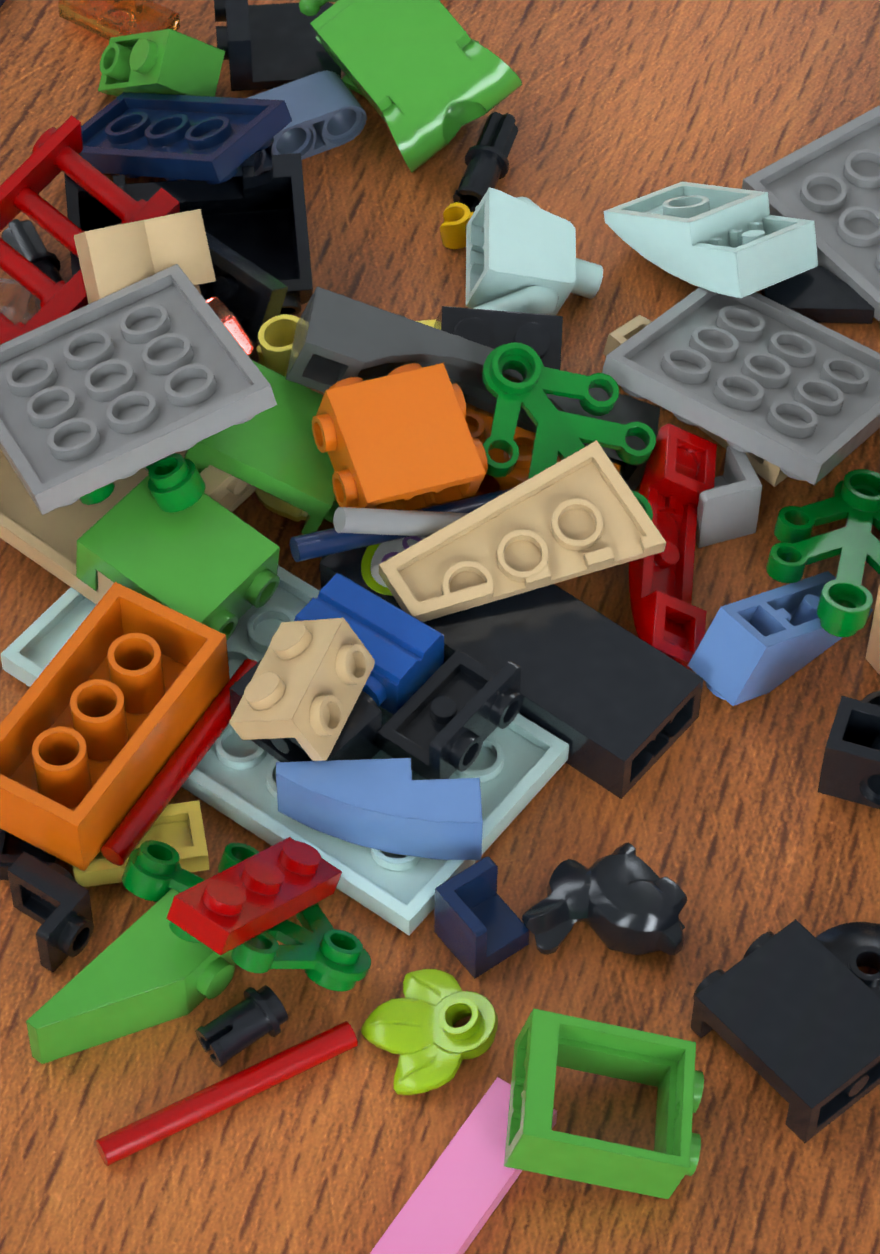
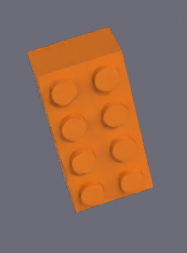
(104, 722)

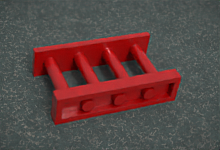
(52, 153)

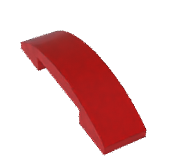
(663, 583)

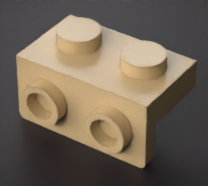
(305, 685)

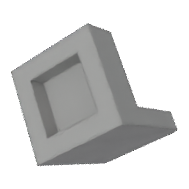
(733, 503)

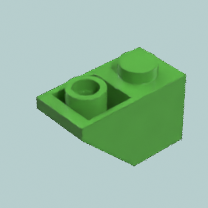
(160, 65)

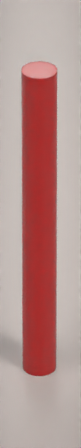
(173, 774)
(226, 1093)

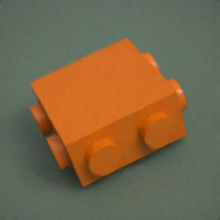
(399, 440)

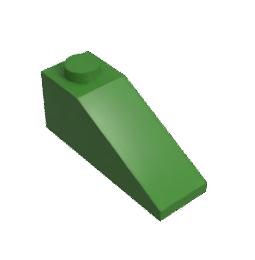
(129, 987)

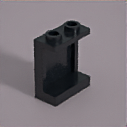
(797, 1024)

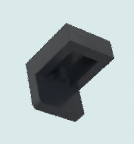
(57, 902)

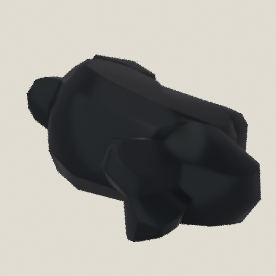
(617, 898)

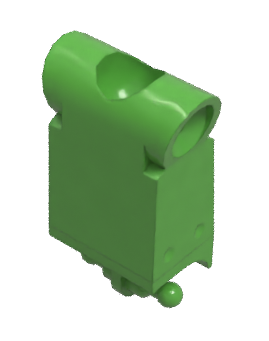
(413, 68)

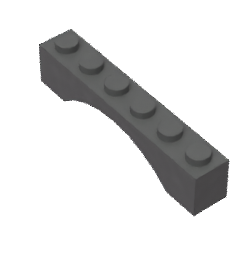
(353, 339)

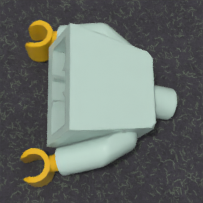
(517, 255)

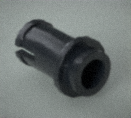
(243, 1024)

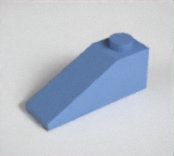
(763, 640)

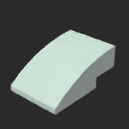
(716, 237)

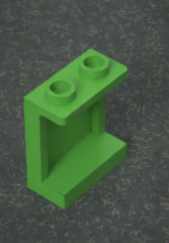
(277, 452)
(188, 560)

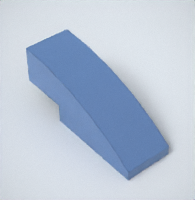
(383, 808)

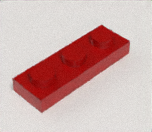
(254, 895)

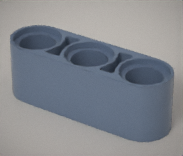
(321, 115)

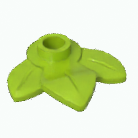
(424, 1033)

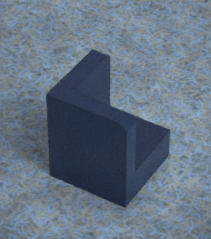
(476, 919)

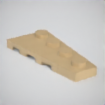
(533, 536)

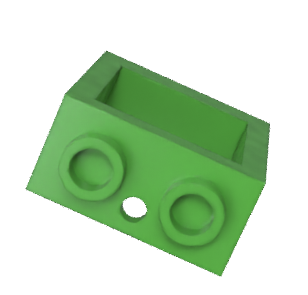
(614, 1052)

